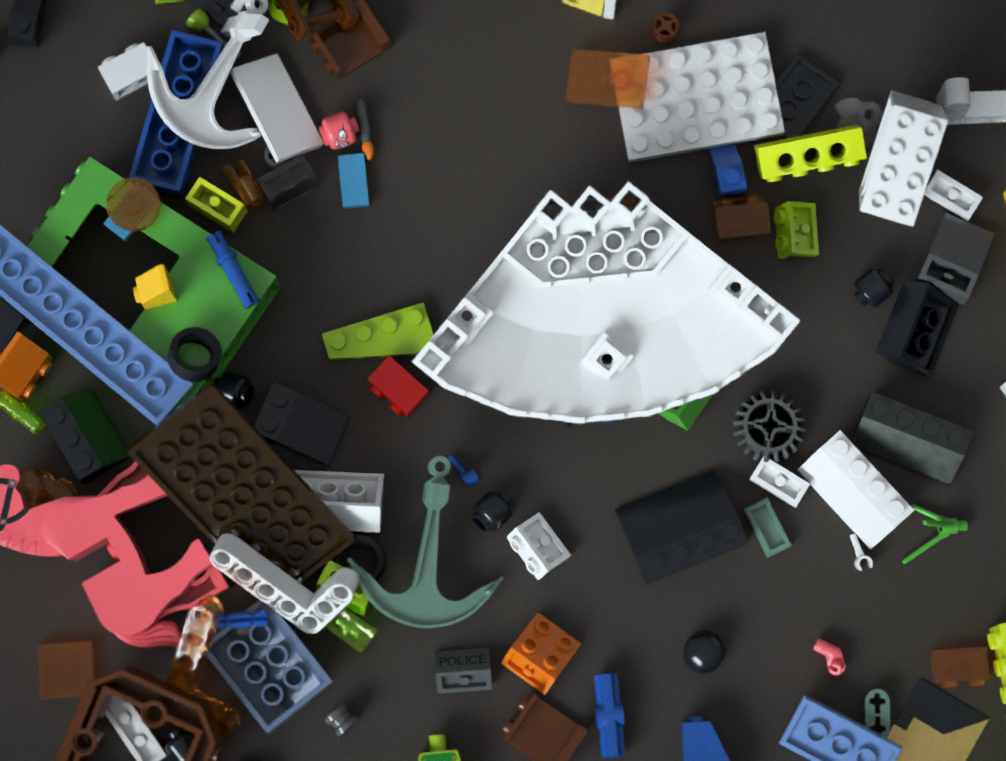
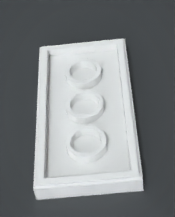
(276, 108)

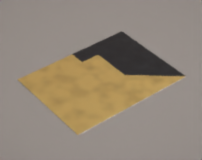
(936, 726)

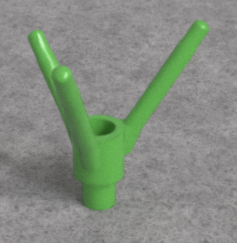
(944, 525)

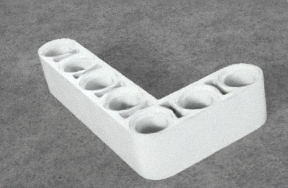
(971, 107)
(279, 590)

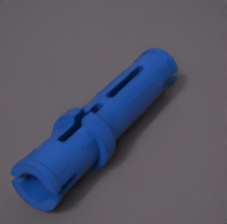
(227, 259)

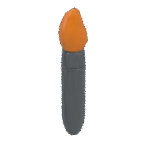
(367, 146)

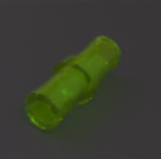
(20, 413)

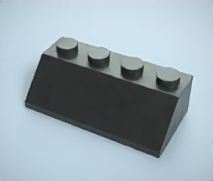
(911, 438)

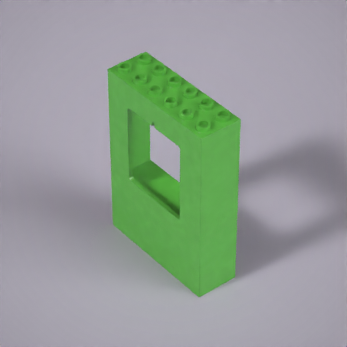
(200, 285)

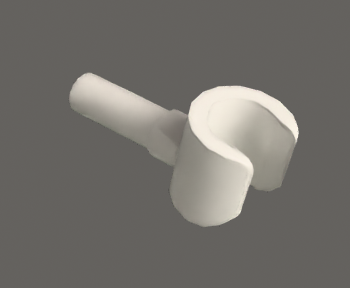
(859, 553)

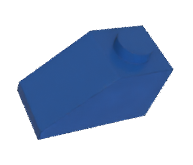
(728, 171)

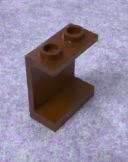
(350, 48)
(543, 732)

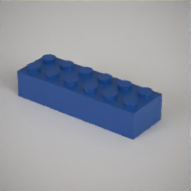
(161, 154)

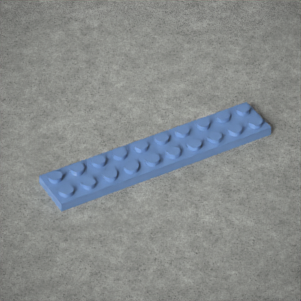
(88, 331)

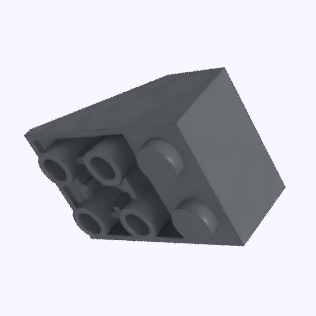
(955, 258)

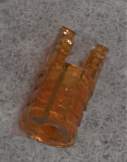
(246, 186)

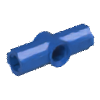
(609, 715)

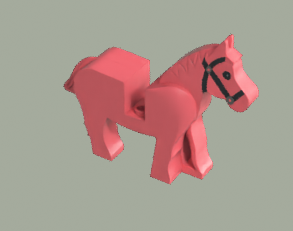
(125, 594)

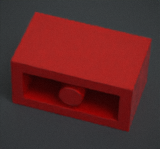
(398, 387)

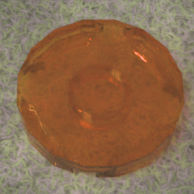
(133, 204)

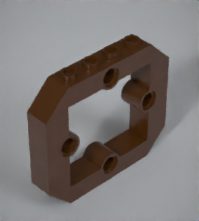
(143, 692)

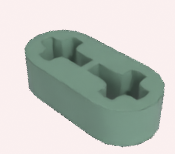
(884, 711)

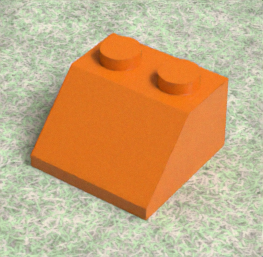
(23, 366)

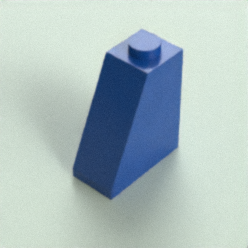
(701, 741)

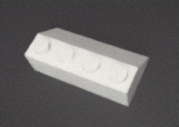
(855, 490)
(350, 496)

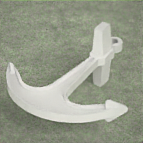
(194, 117)

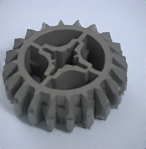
(757, 426)

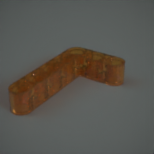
(192, 655)

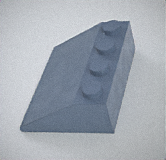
(268, 668)

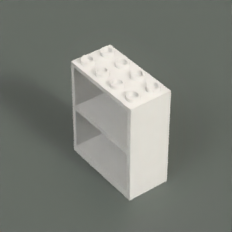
(902, 158)

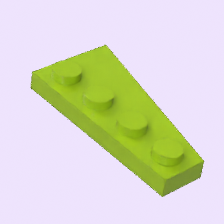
(383, 336)

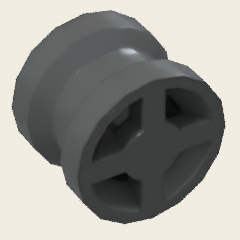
(341, 720)

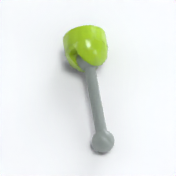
(199, 22)

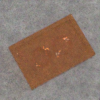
(607, 78)

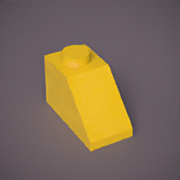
(154, 288)

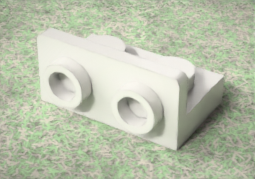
(538, 546)

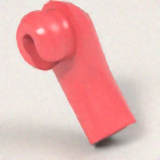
(833, 656)

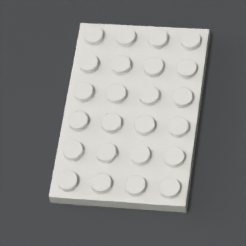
(704, 99)

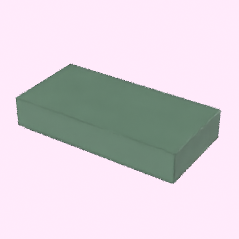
(767, 527)

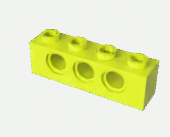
(768, 153)

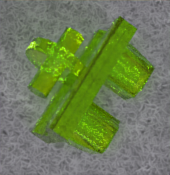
(351, 629)

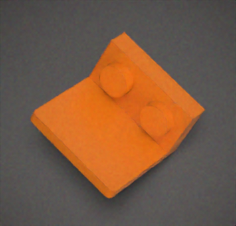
(541, 653)

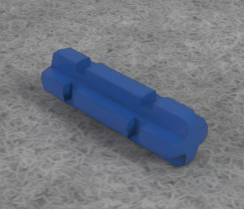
(243, 619)

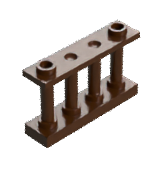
(342, 11)

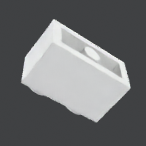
(127, 71)

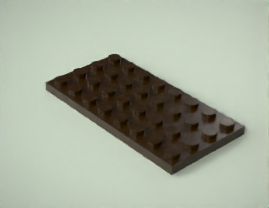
(239, 485)

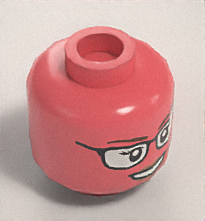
(338, 130)

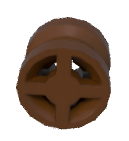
(665, 22)

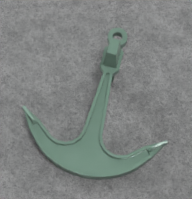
(421, 602)

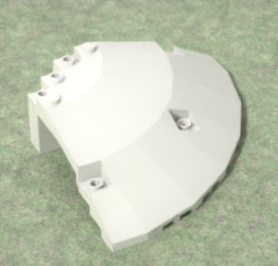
(597, 287)

